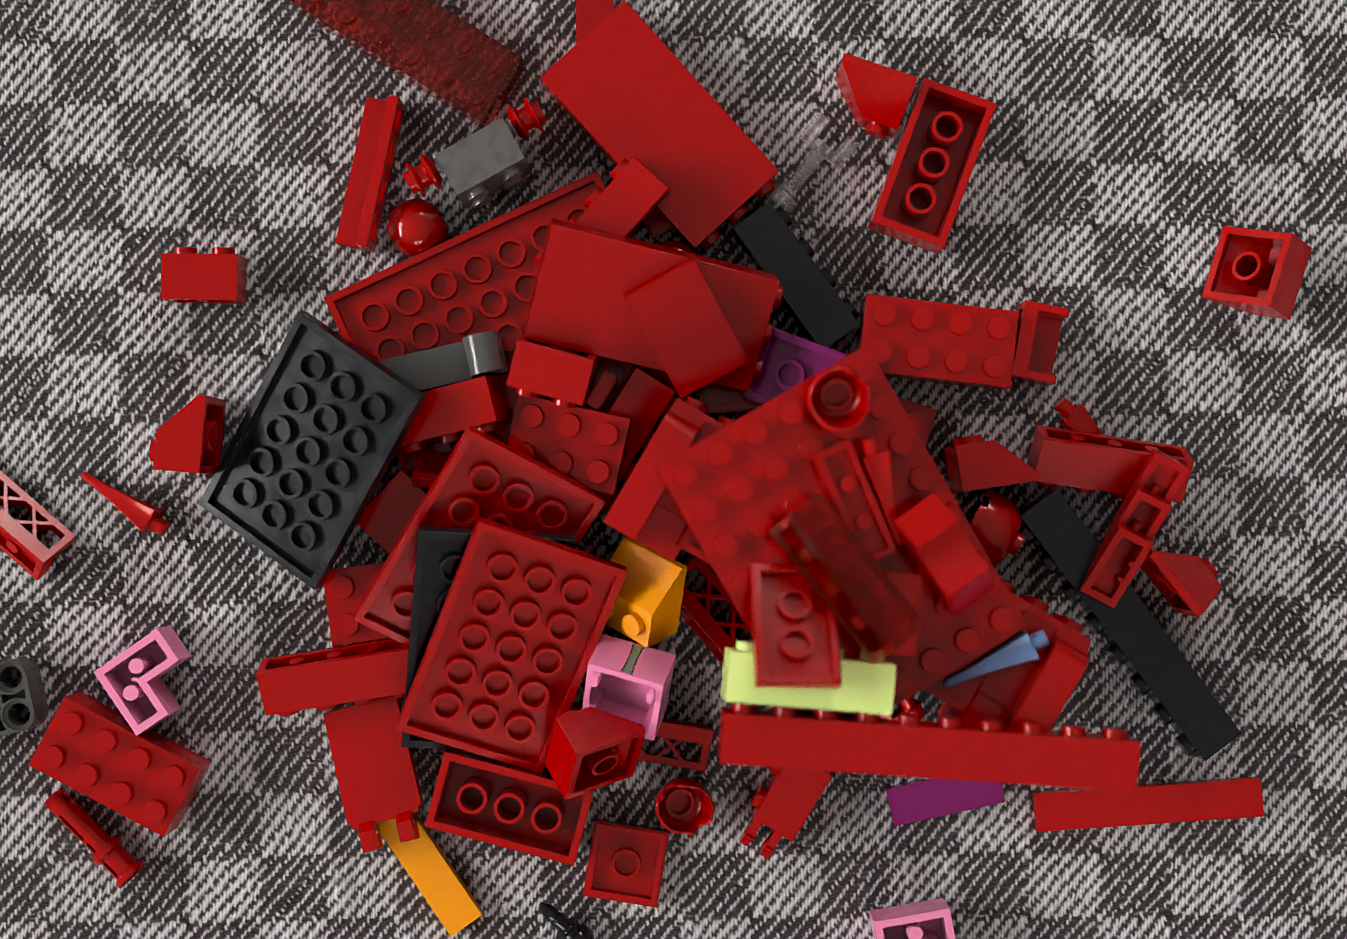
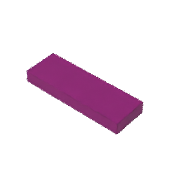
(939, 797)

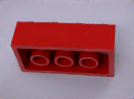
(931, 166)
(939, 341)
(105, 760)
(507, 807)

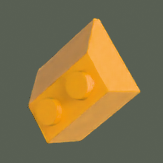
(649, 596)

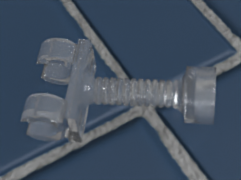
(785, 194)

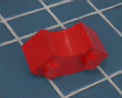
(944, 553)

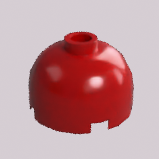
(998, 527)

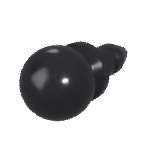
(567, 927)

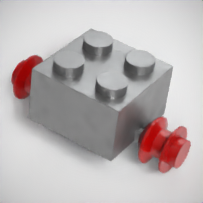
(481, 160)

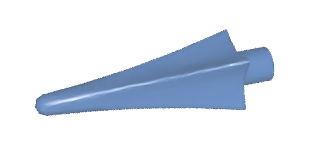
(1014, 651)

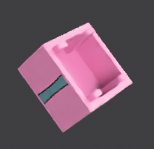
(629, 682)

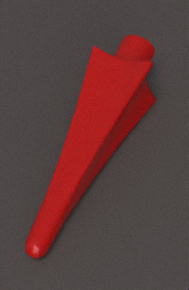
(1075, 417)
(879, 473)
(138, 512)

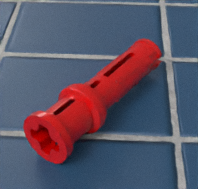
(105, 849)

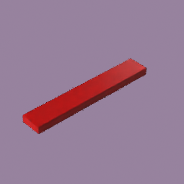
(1149, 805)

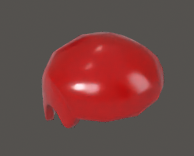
(416, 226)
(839, 398)
(684, 806)

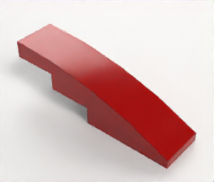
(1133, 528)

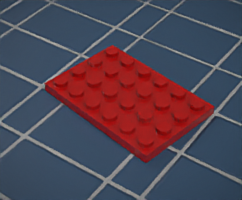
(485, 482)
(510, 645)

